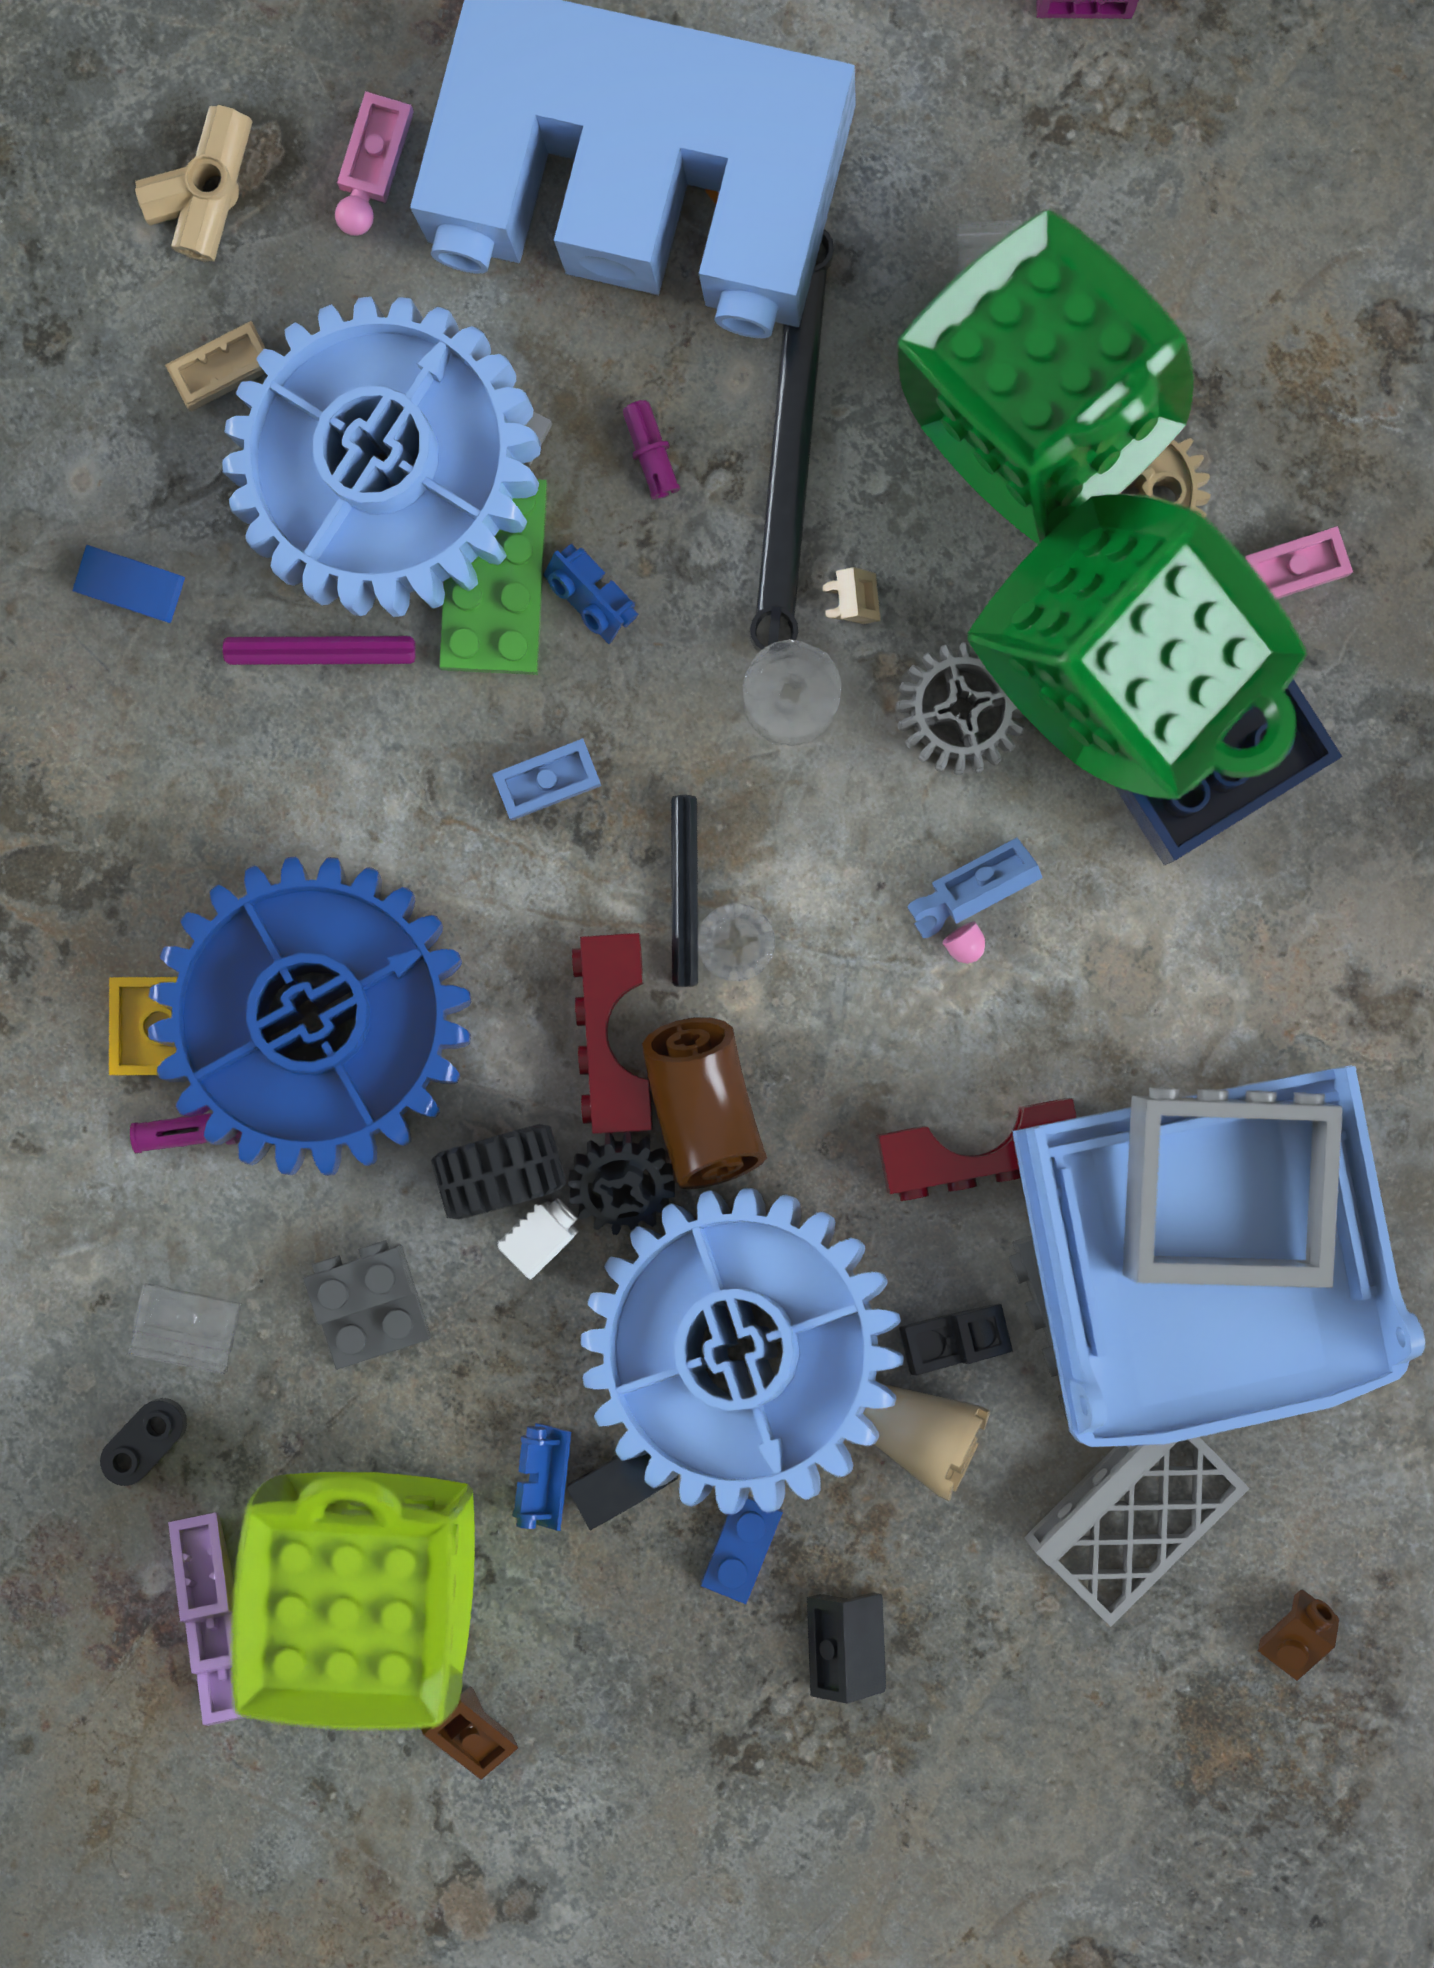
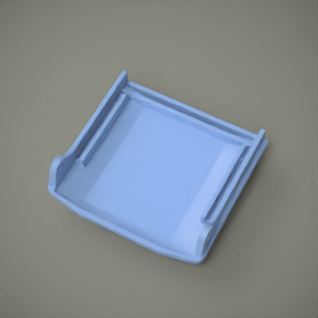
(1211, 1357)

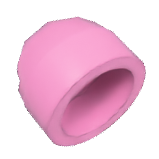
(965, 943)

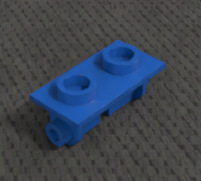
(573, 578)
(545, 1458)

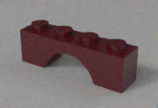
(609, 971)
(916, 1160)

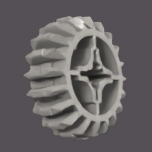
(937, 716)

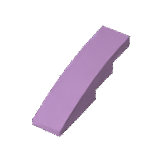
(206, 1607)

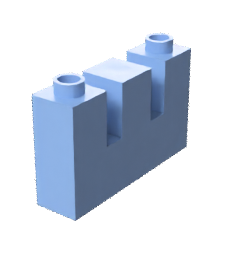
(643, 119)

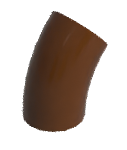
(702, 1102)

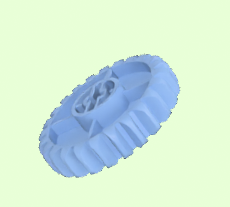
(391, 389)
(659, 1369)

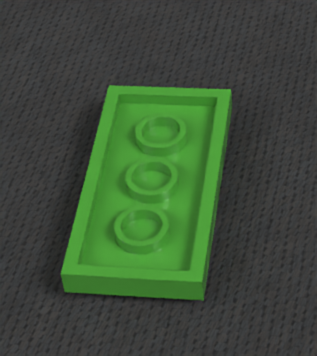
(499, 619)

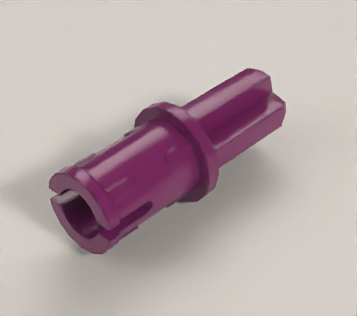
(650, 449)

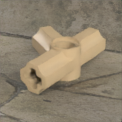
(181, 191)

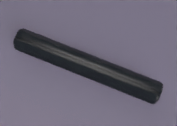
(684, 890)

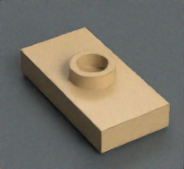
(217, 366)

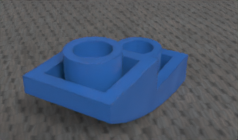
(128, 583)

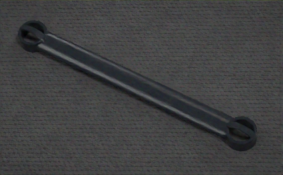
(790, 461)

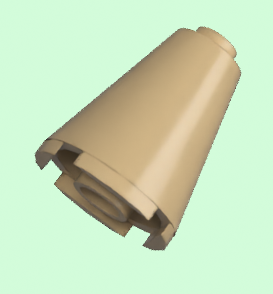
(929, 1436)

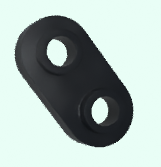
(142, 1443)

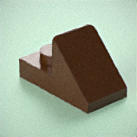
(472, 1736)

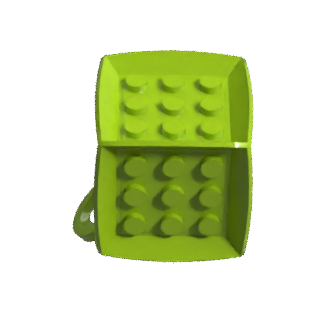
(353, 1600)

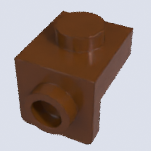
(1301, 1636)

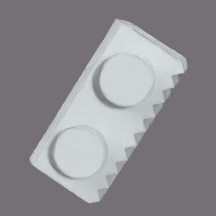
(539, 1236)

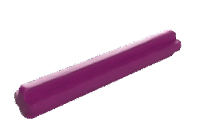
(319, 650)

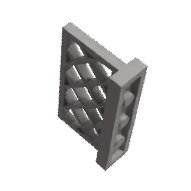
(1101, 1493)

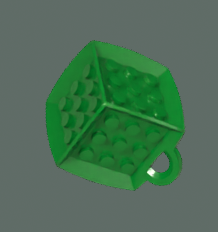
(1046, 374)
(1143, 646)

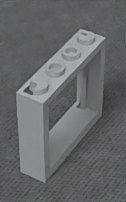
(1142, 1182)

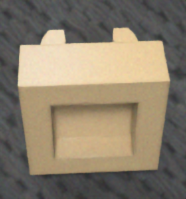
(856, 596)

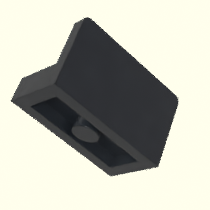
(846, 1647)

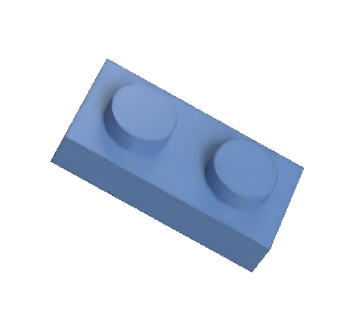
(546, 779)

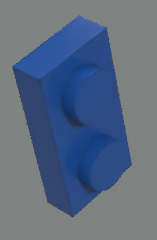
(741, 1551)

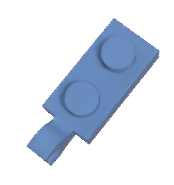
(975, 887)

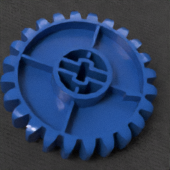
(226, 1025)

